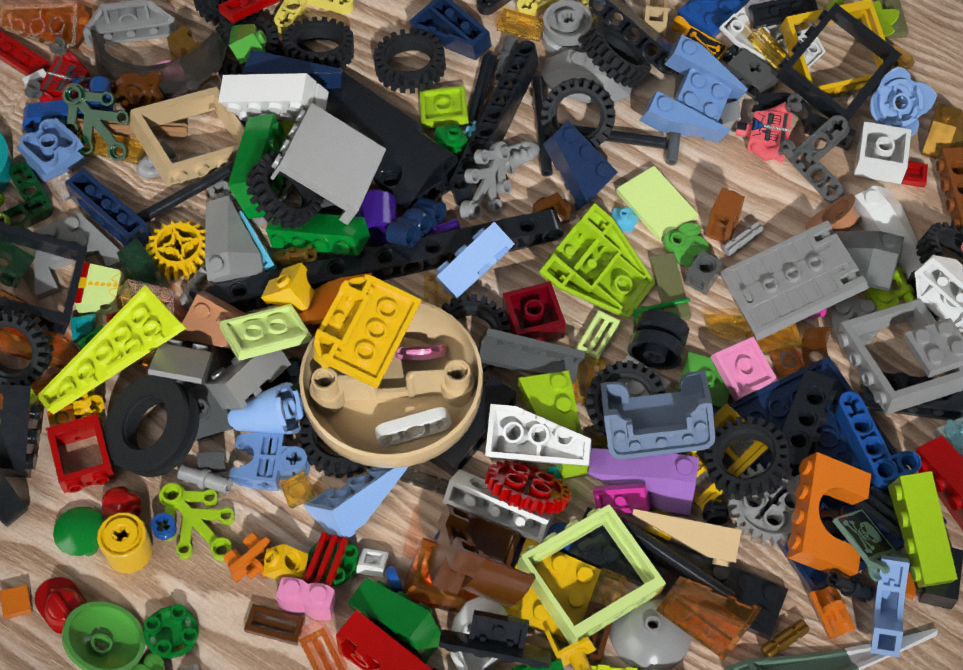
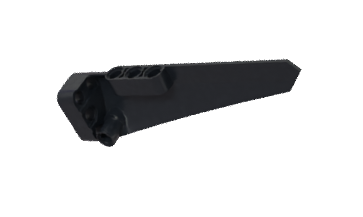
(412, 161)

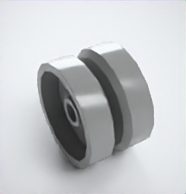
(565, 26)

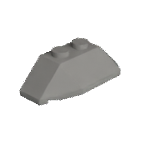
(129, 22)
(577, 64)

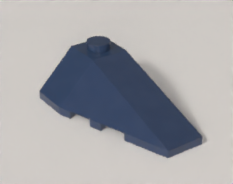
(268, 63)

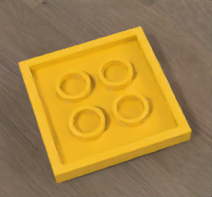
(570, 583)

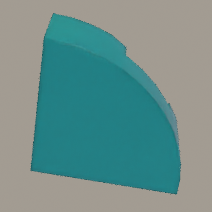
(82, 326)

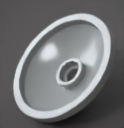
(648, 647)

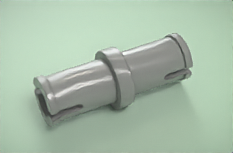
(205, 479)

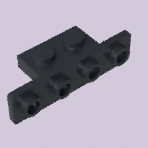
(497, 638)

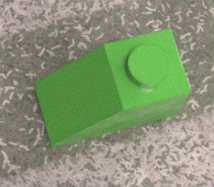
(244, 39)

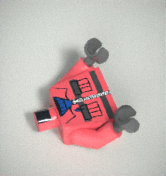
(770, 130)

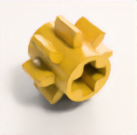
(88, 404)

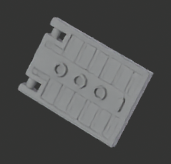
(793, 280)

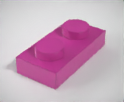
(622, 497)

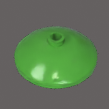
(104, 627)

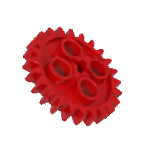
(510, 480)

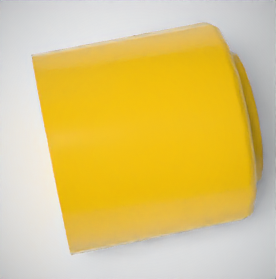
(131, 552)

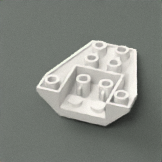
(740, 27)

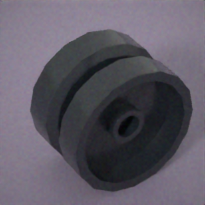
(658, 339)

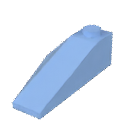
(351, 506)

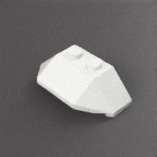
(941, 288)

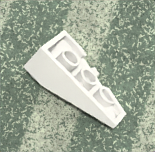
(530, 438)

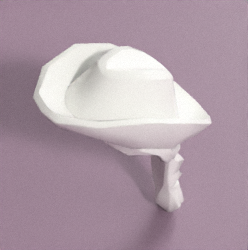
(462, 624)

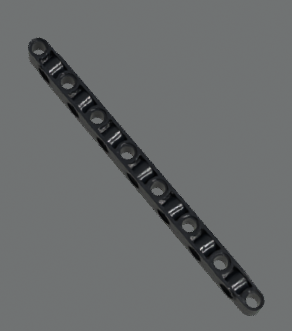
(542, 227)

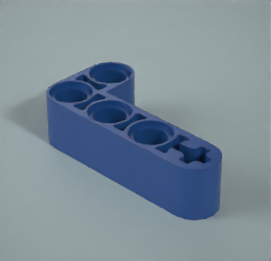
(37, 112)
(853, 413)

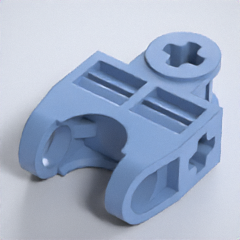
(270, 461)

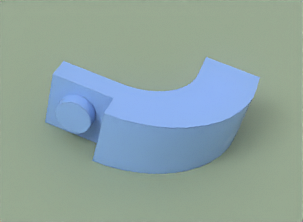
(888, 607)

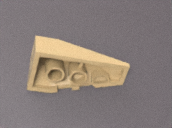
(707, 539)

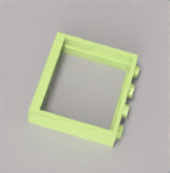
(573, 531)

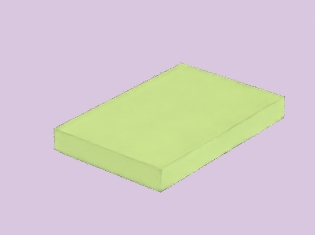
(656, 202)
(265, 332)

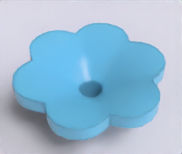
(624, 218)

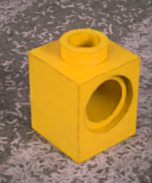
(285, 562)

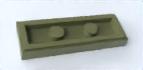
(669, 283)

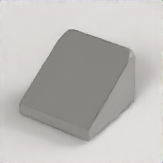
(730, 115)

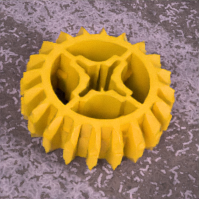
(165, 252)

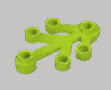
(193, 518)

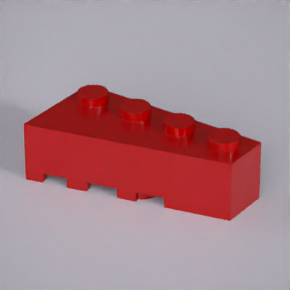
(373, 648)

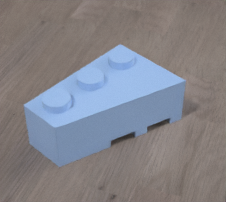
(473, 260)

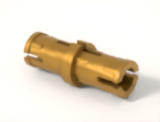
(294, 255)

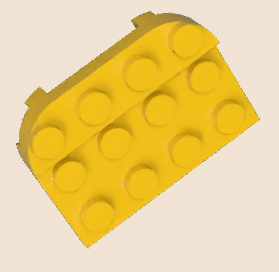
(364, 328)

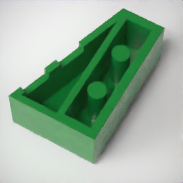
(397, 616)

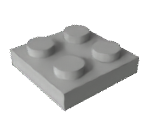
(936, 346)

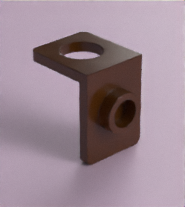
(815, 340)

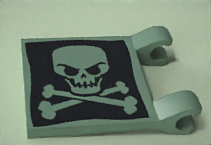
(867, 541)

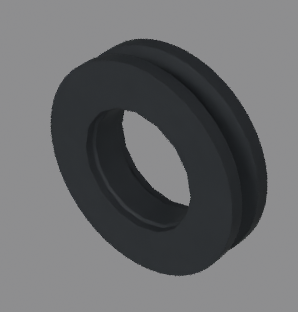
(176, 438)

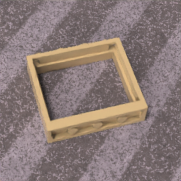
(179, 108)

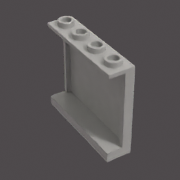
(329, 159)

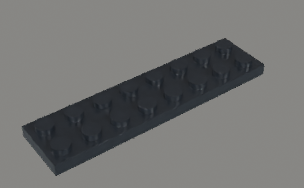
(601, 551)

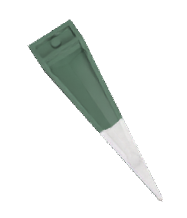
(839, 659)

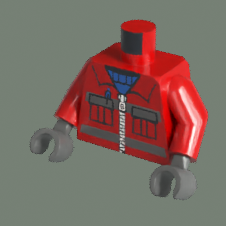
(63, 71)

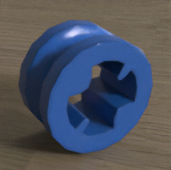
(162, 518)

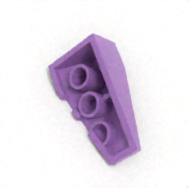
(668, 477)

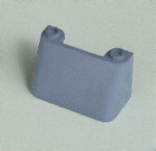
(659, 421)

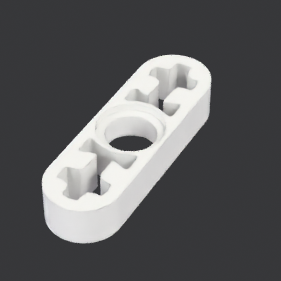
(400, 429)

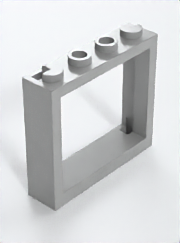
(870, 373)

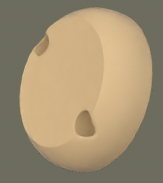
(349, 411)

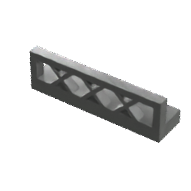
(528, 354)

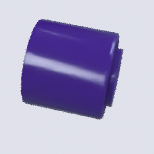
(379, 211)

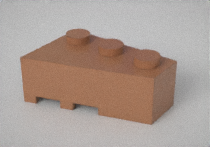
(204, 318)

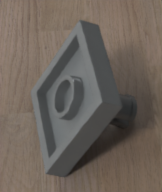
(212, 417)

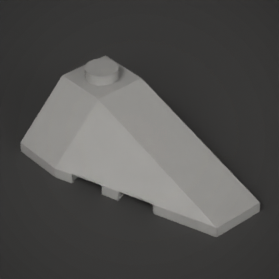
(228, 244)

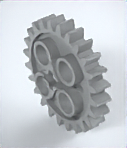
(780, 512)

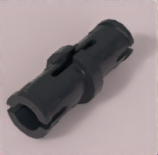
(849, 586)

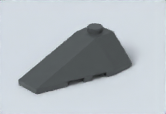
(874, 254)

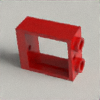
(72, 432)

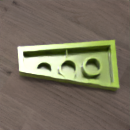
(553, 399)
(923, 529)

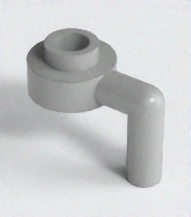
(190, 293)

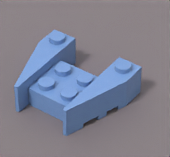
(700, 95)

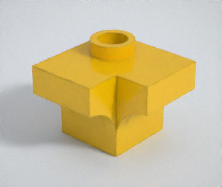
(290, 288)

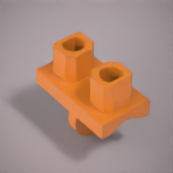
(251, 562)
(832, 612)

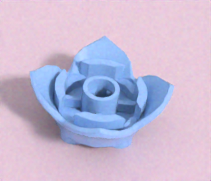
(914, 98)

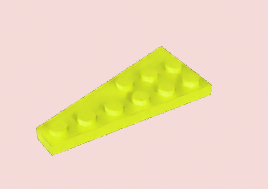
(126, 338)

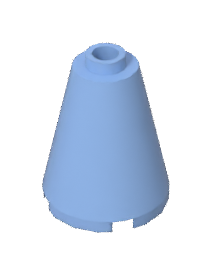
(270, 412)

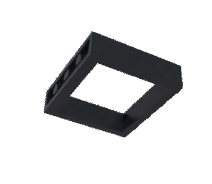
(813, 94)
(55, 321)

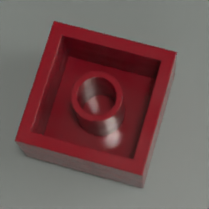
(534, 312)

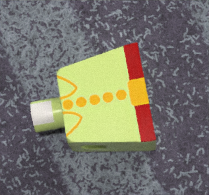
(98, 290)

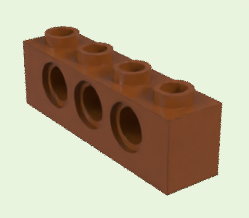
(951, 172)

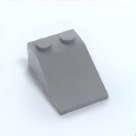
(181, 362)

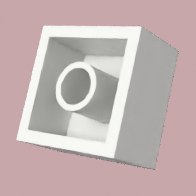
(882, 152)

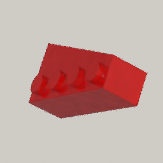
(947, 472)

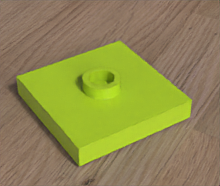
(443, 107)

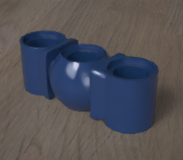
(416, 222)

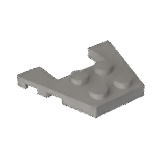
(75, 229)

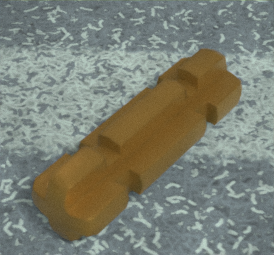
(785, 638)

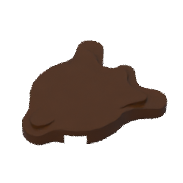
(137, 89)

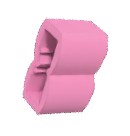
(300, 598)

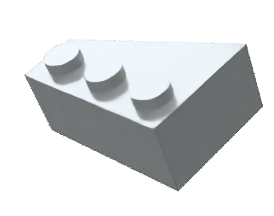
(245, 377)

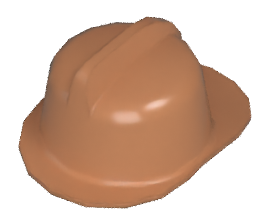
(840, 214)

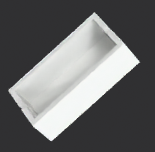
(271, 93)

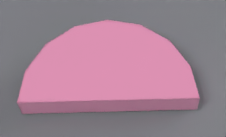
(421, 352)

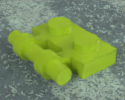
(891, 298)

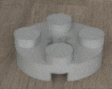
(850, 309)

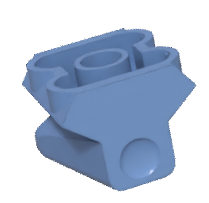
(51, 150)

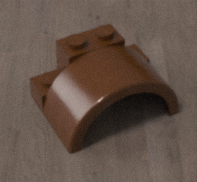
(477, 558)

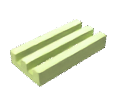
(607, 319)

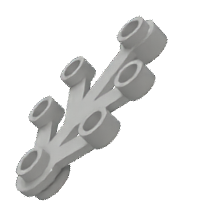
(498, 155)

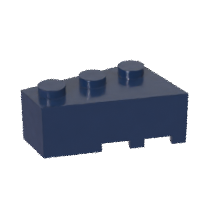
(453, 27)
(579, 164)

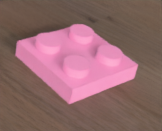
(743, 368)

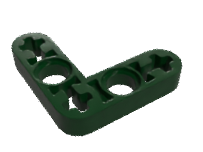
(31, 201)

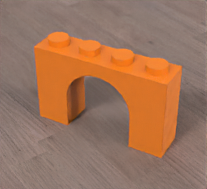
(809, 539)

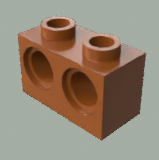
(724, 215)

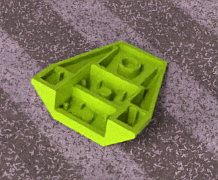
(599, 265)

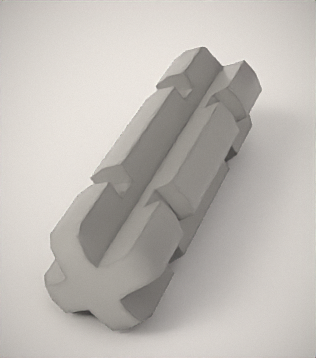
(742, 238)

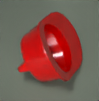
(56, 600)

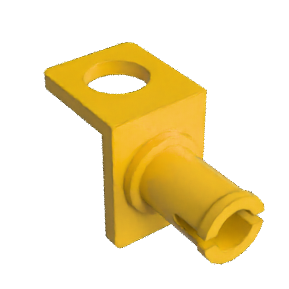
(573, 653)

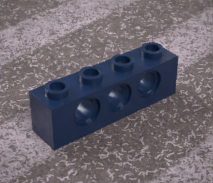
(107, 209)

